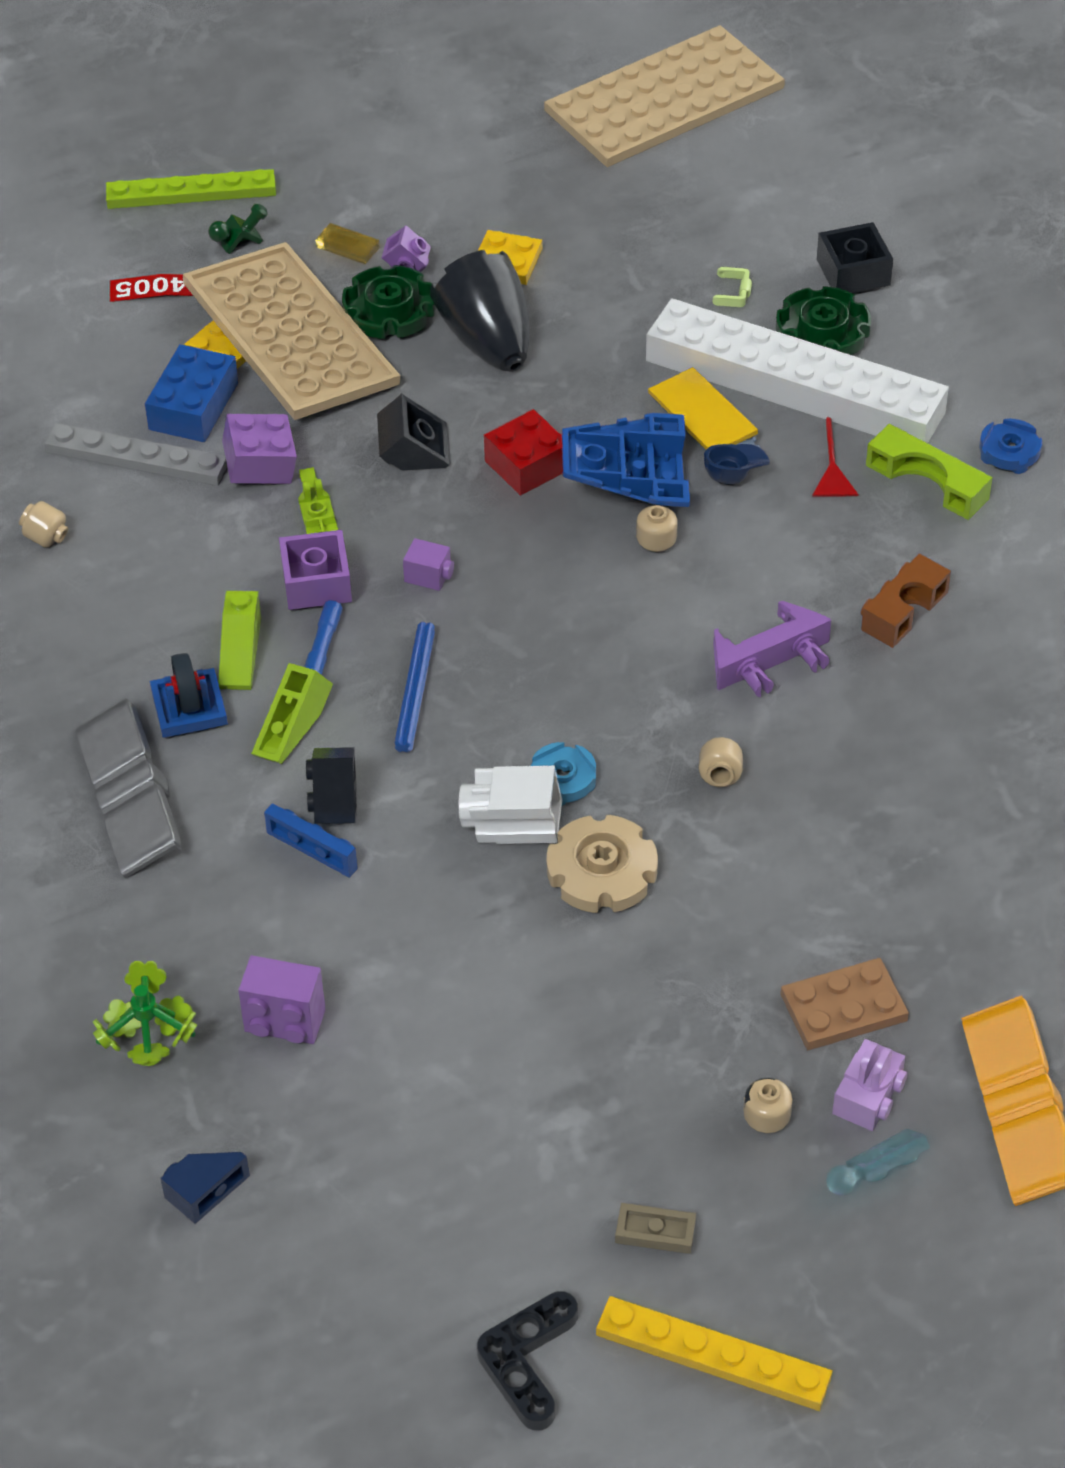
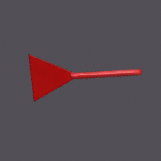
(833, 481)

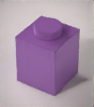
(427, 564)

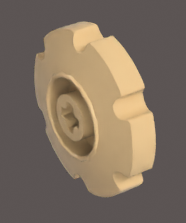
(602, 863)

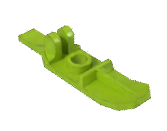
(315, 498)

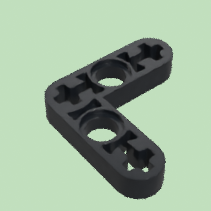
(516, 1347)

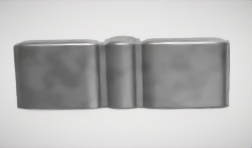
(128, 787)

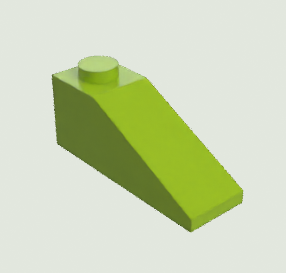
(239, 639)
(292, 712)

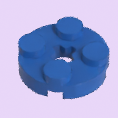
(1017, 458)

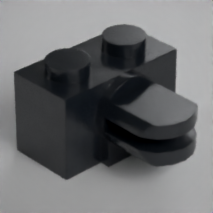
(333, 785)

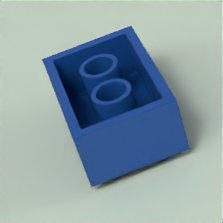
(191, 393)

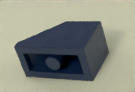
(203, 1181)

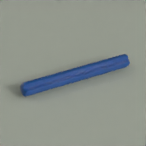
(414, 687)

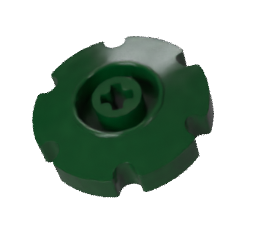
(389, 301)
(825, 318)

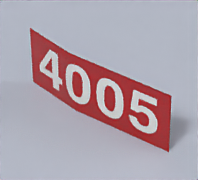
(148, 287)

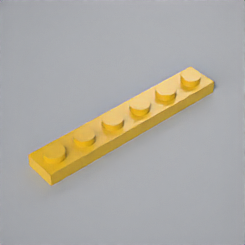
(714, 1353)

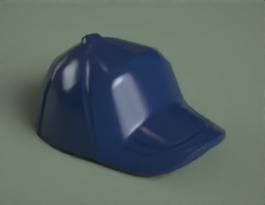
(733, 462)

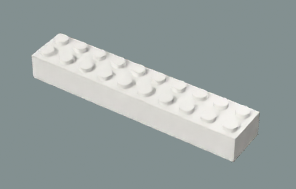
(794, 372)

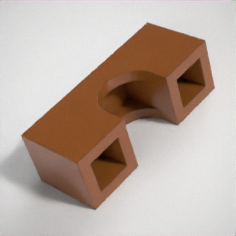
(888, 613)

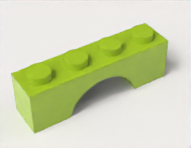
(899, 453)

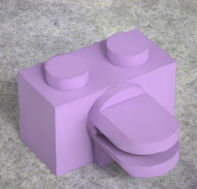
(869, 1085)

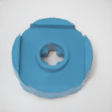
(576, 760)

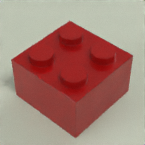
(525, 452)

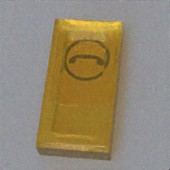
(347, 243)

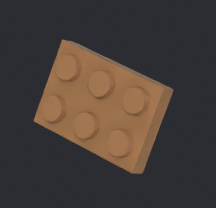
(844, 1003)

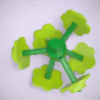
(128, 1017)

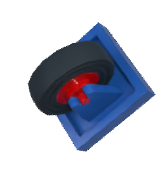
(188, 699)

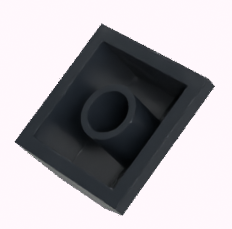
(412, 436)

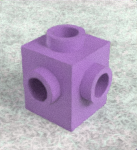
(406, 250)

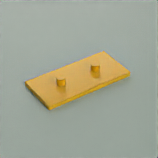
(705, 410)

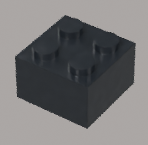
(855, 258)

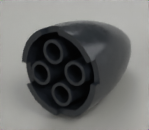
(485, 308)

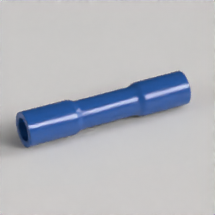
(326, 627)

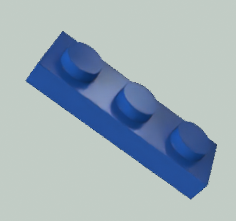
(311, 840)

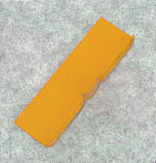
(1019, 1098)

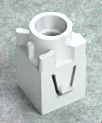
(512, 805)

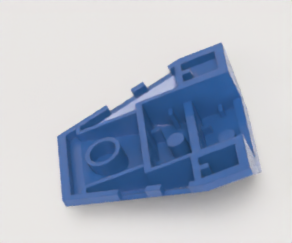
(630, 458)

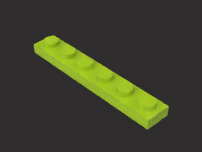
(190, 188)

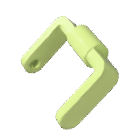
(744, 291)

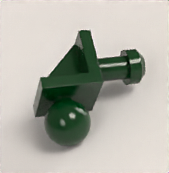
(238, 230)

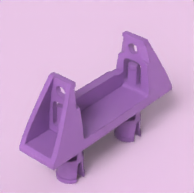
(798, 636)

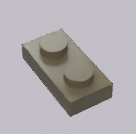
(655, 1228)

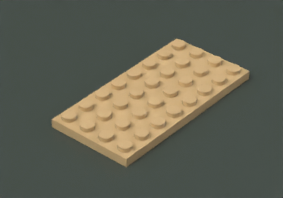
(663, 95)
(291, 330)

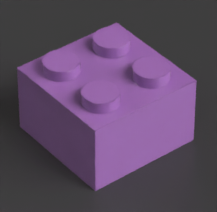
(259, 448)
(315, 569)
(282, 999)

